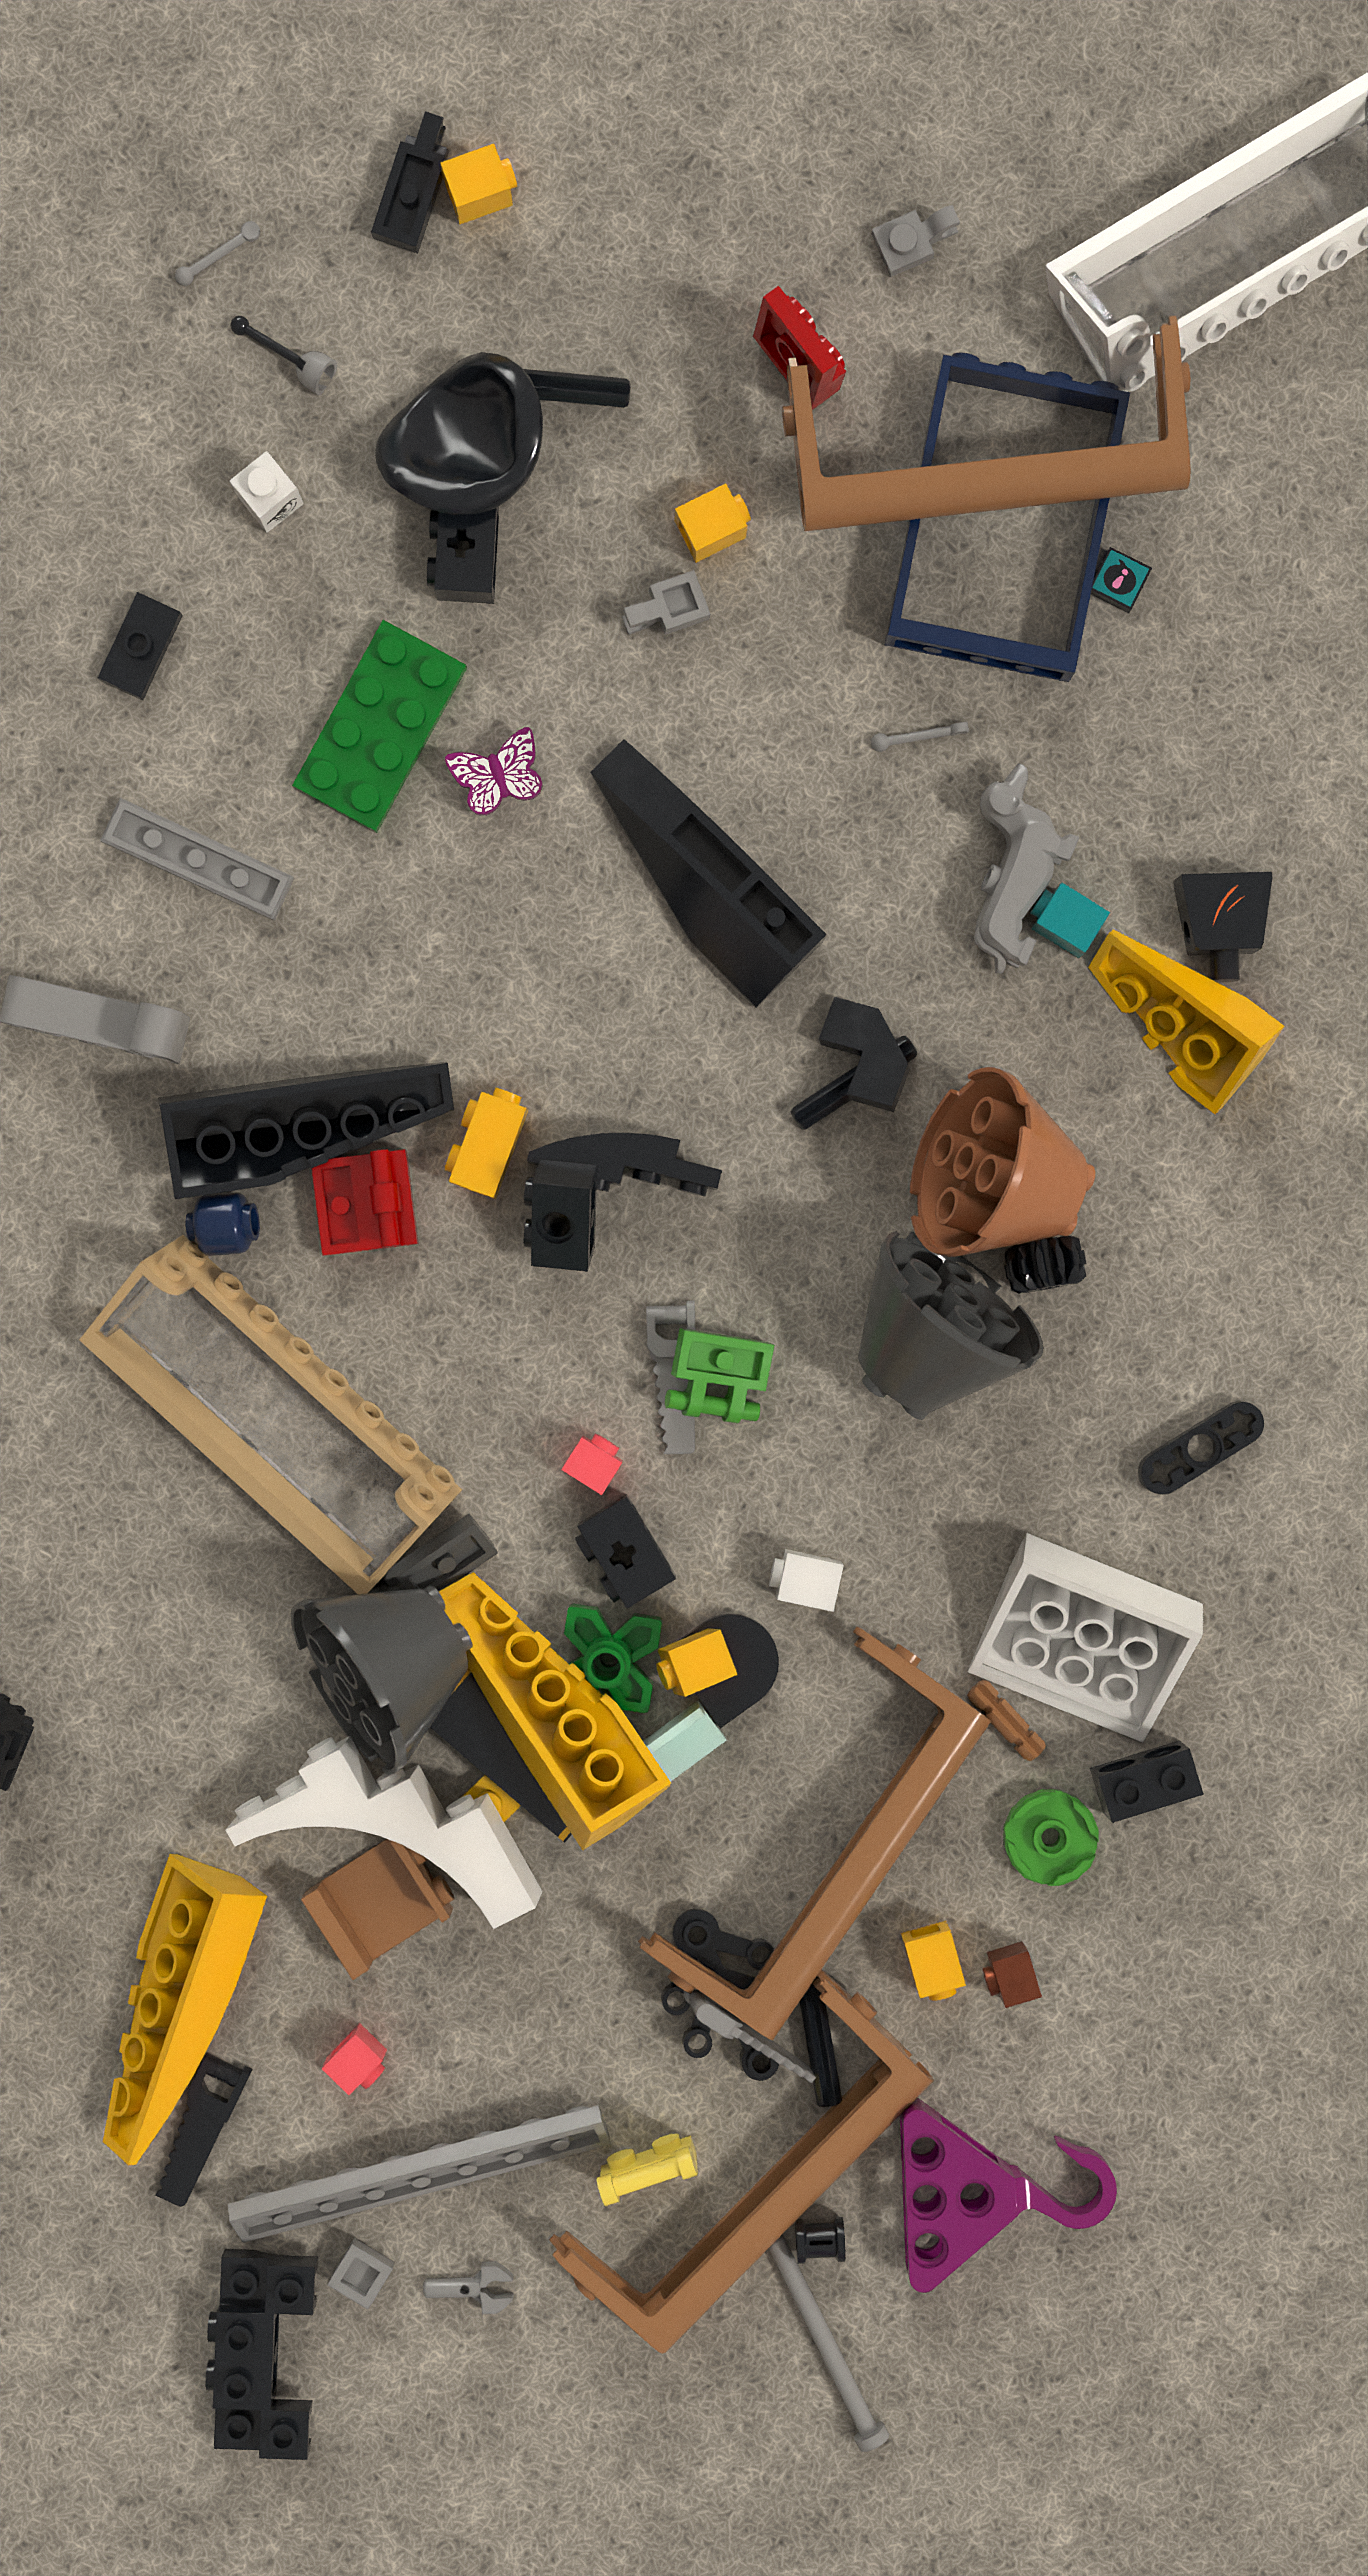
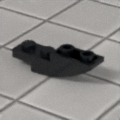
(644, 1153)

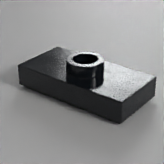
(140, 646)

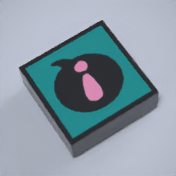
(1120, 579)

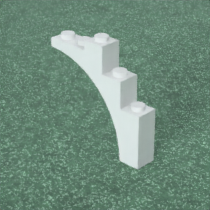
(341, 1793)

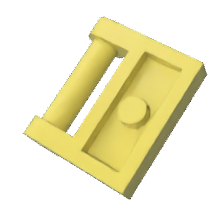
(632, 2171)

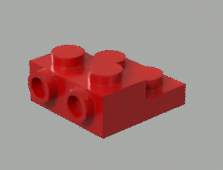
(789, 331)

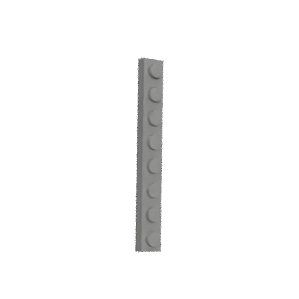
(419, 2174)

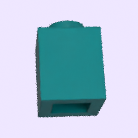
(1068, 919)

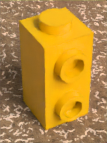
(489, 1142)

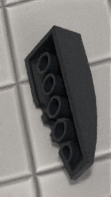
(285, 1126)

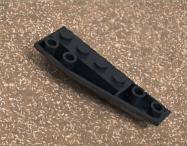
(708, 881)

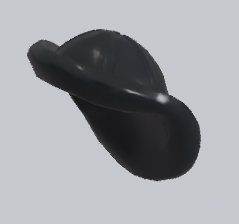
(465, 437)

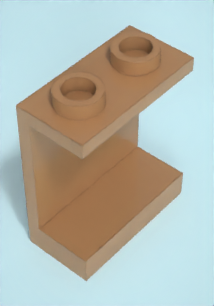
(377, 1903)

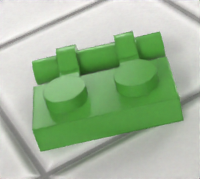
(723, 1361)

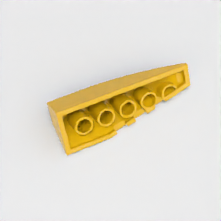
(558, 1722)
(193, 1961)

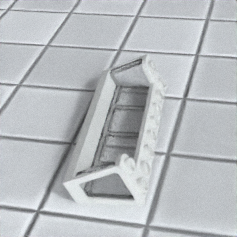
(1222, 241)

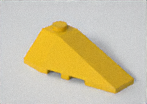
(1201, 1025)

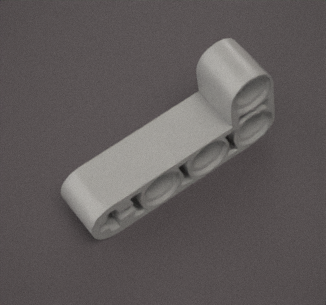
(95, 1019)

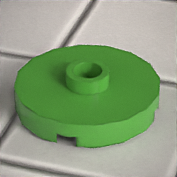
(1055, 1862)

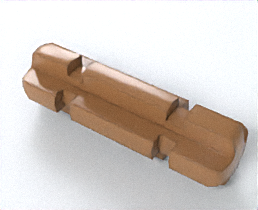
(1006, 1720)

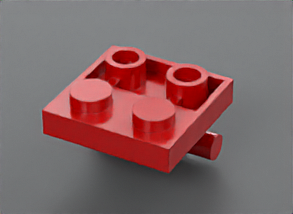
(365, 1202)

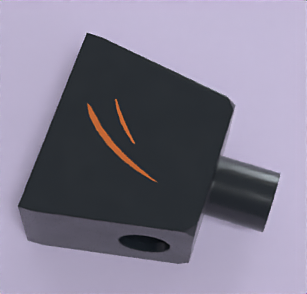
(1223, 917)

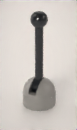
(308, 366)

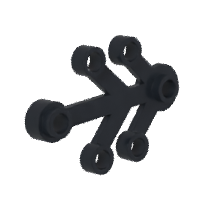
(706, 1953)

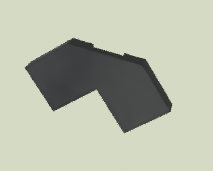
(865, 1033)

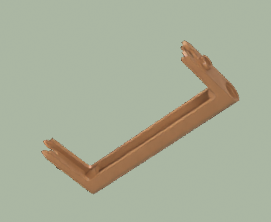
(1001, 481)
(857, 1869)
(773, 2201)

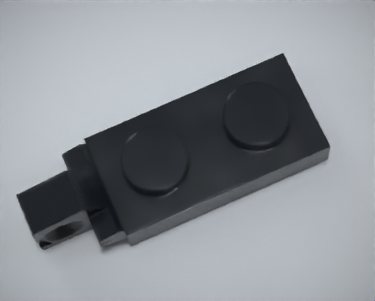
(412, 187)

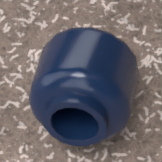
(223, 1224)

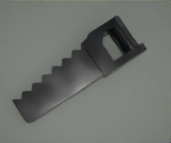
(201, 2127)

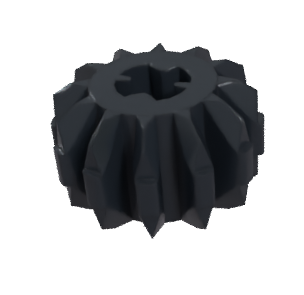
(1045, 1264)

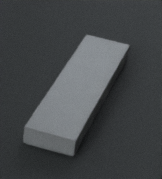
(197, 859)

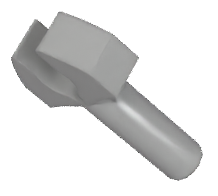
(474, 2287)

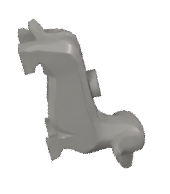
(1023, 870)

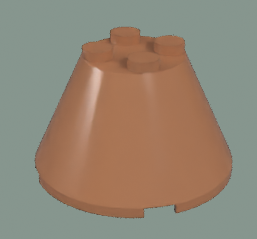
(995, 1170)

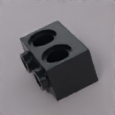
(1146, 1781)

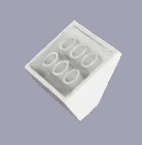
(1089, 1636)

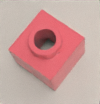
(593, 1462)
(356, 2060)

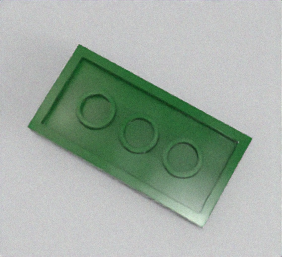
(379, 726)

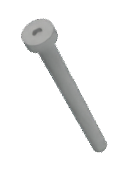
(870, 2434)

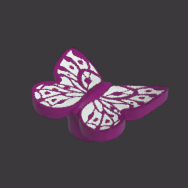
(499, 774)

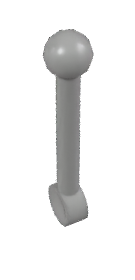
(249, 232)
(881, 742)

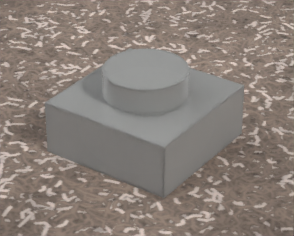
(361, 2273)

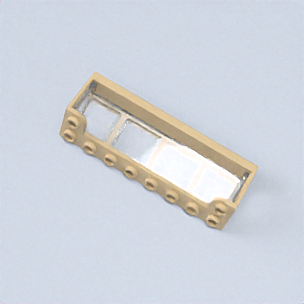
(270, 1413)

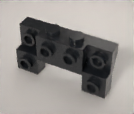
(246, 2338)

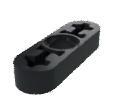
(1236, 1438)

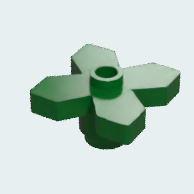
(629, 1643)

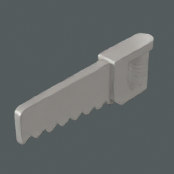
(678, 1428)
(730, 2026)

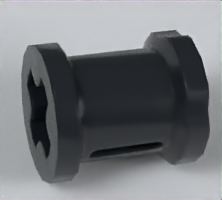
(831, 2246)

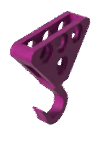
(971, 2223)

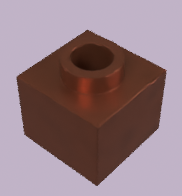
(1011, 1975)

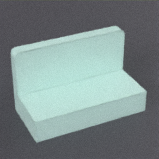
(684, 1740)

